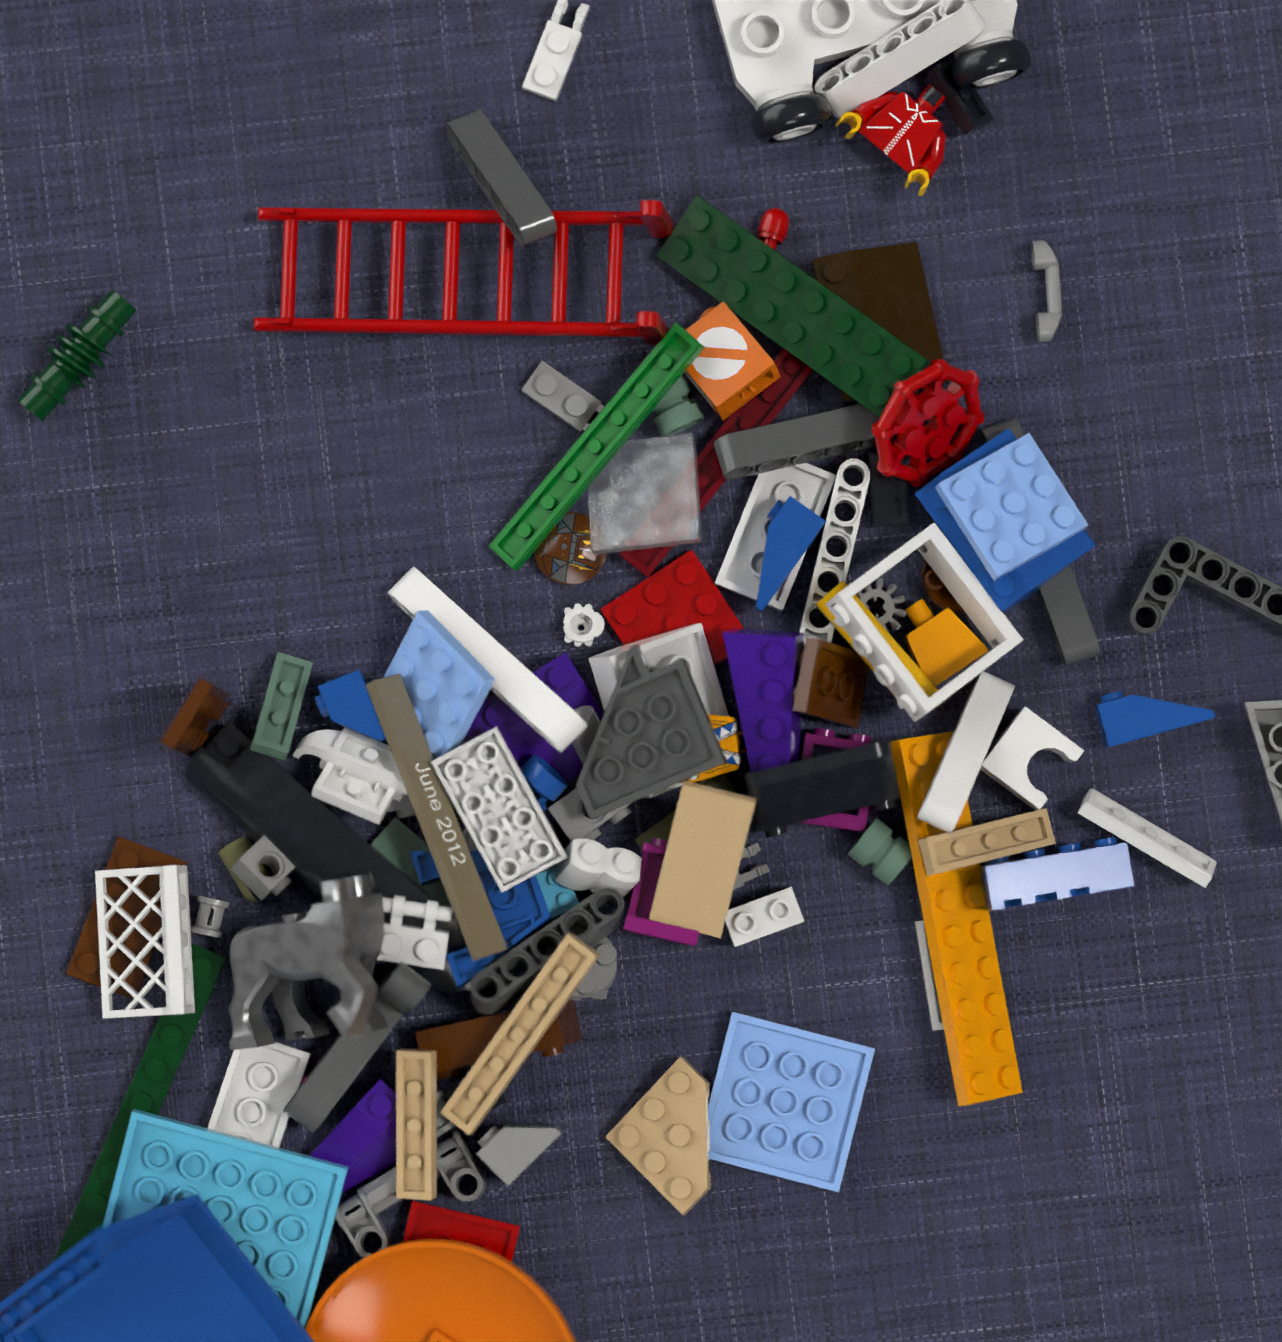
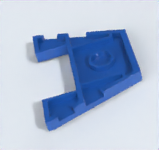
(516, 910)

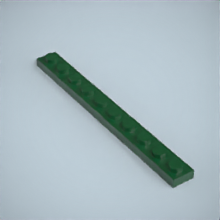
(145, 1093)

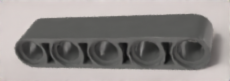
(501, 177)
(795, 441)
(527, 954)

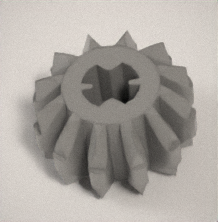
(888, 603)

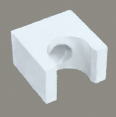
(1018, 743)

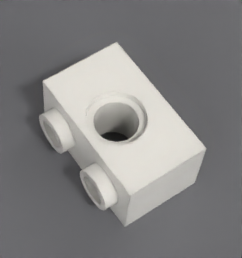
(763, 917)

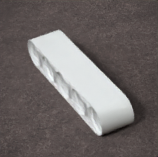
(899, 55)
(965, 752)

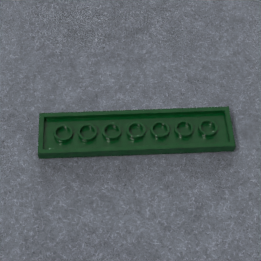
(789, 305)

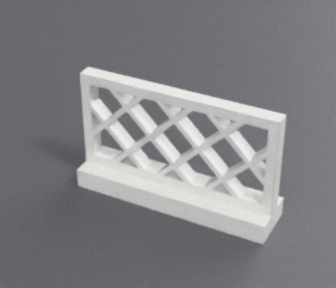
(175, 947)

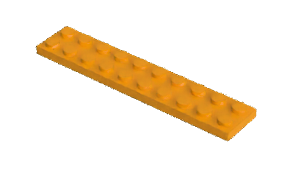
(958, 942)

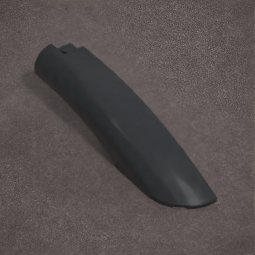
(319, 844)

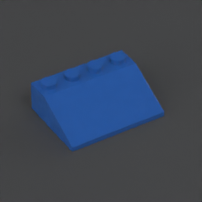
(1026, 579)

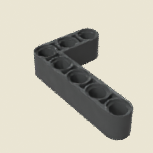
(1192, 571)
(396, 995)

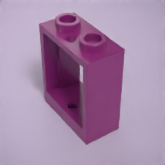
(826, 738)

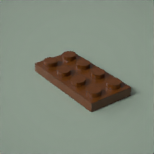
(190, 725)
(86, 959)

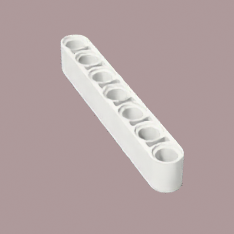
(838, 529)
(513, 681)

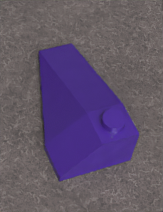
(364, 1137)

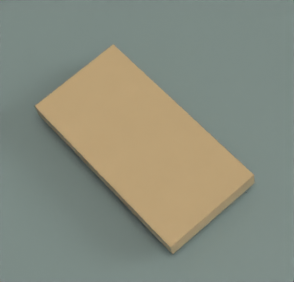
(702, 858)

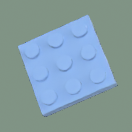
(1011, 506)
(441, 682)

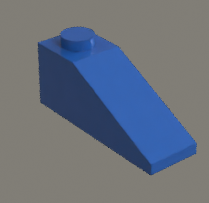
(787, 539)
(1139, 717)

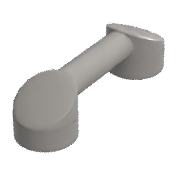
(1044, 258)

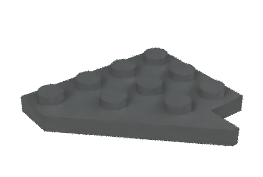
(648, 736)

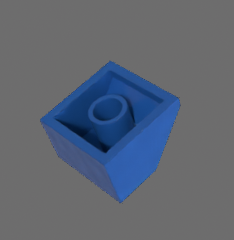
(350, 705)

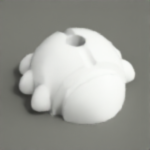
(584, 616)

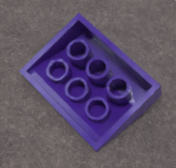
(520, 737)

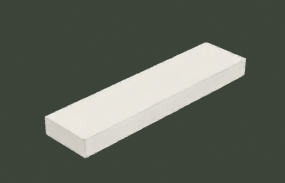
(1147, 837)

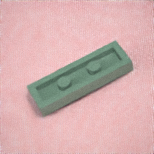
(281, 706)

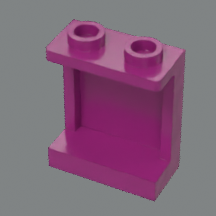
(643, 897)

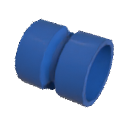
(543, 780)

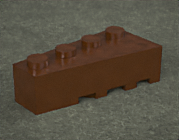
(464, 1041)

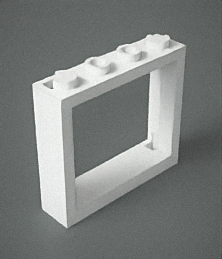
(966, 591)

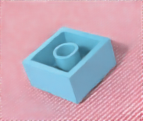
(557, 897)

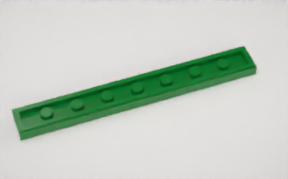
(596, 446)

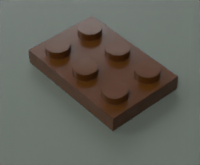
(830, 683)

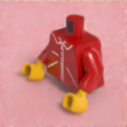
(903, 131)

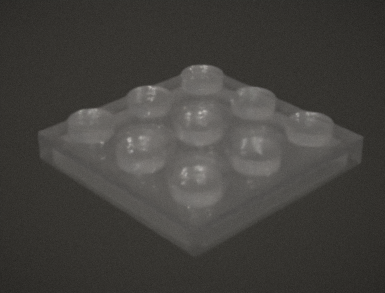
(646, 496)

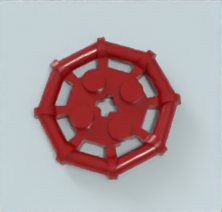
(940, 406)

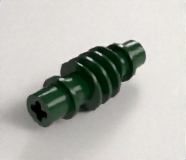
(77, 355)

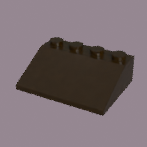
(889, 289)

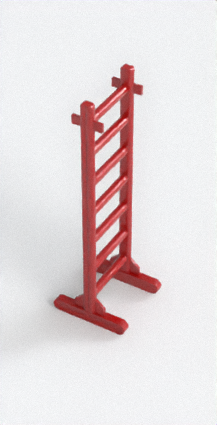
(648, 324)

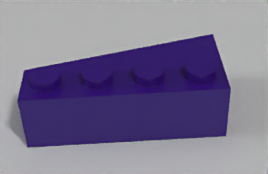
(764, 676)

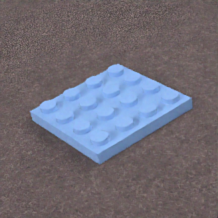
(786, 1101)

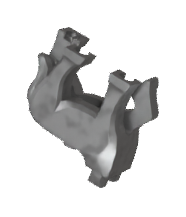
(332, 942)

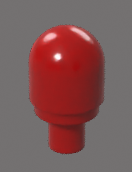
(773, 227)

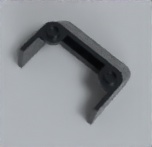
(822, 787)

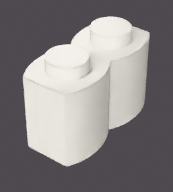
(596, 867)

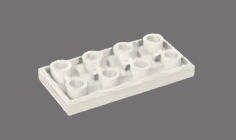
(499, 809)

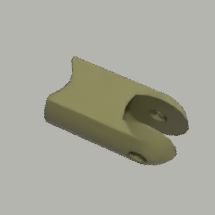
(231, 854)

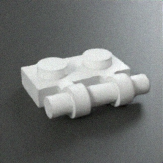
(415, 944)

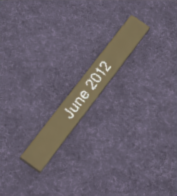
(436, 817)

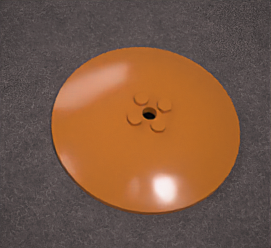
(436, 1295)

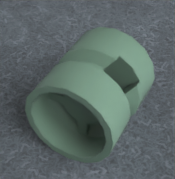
(676, 410)
(881, 852)

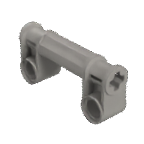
(381, 1193)

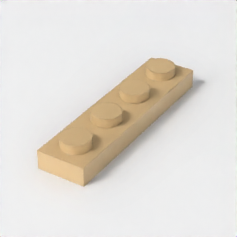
(986, 842)
(416, 1124)

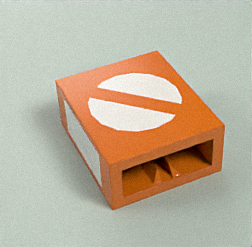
(732, 363)

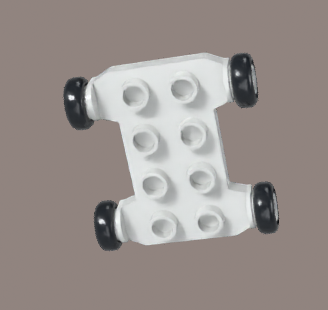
(780, 41)

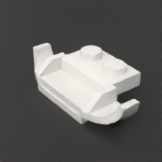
(356, 772)

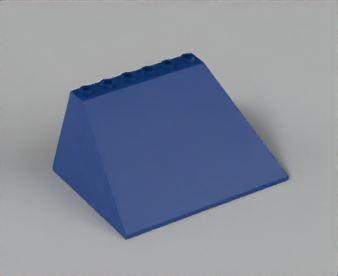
(151, 1280)

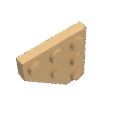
(670, 1136)

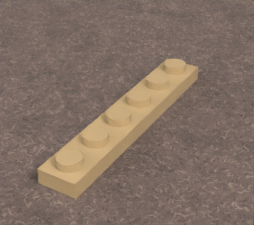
(520, 1033)

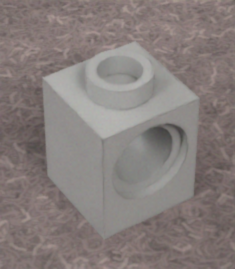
(268, 854)

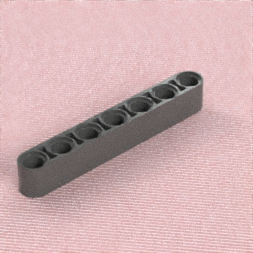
(1061, 595)

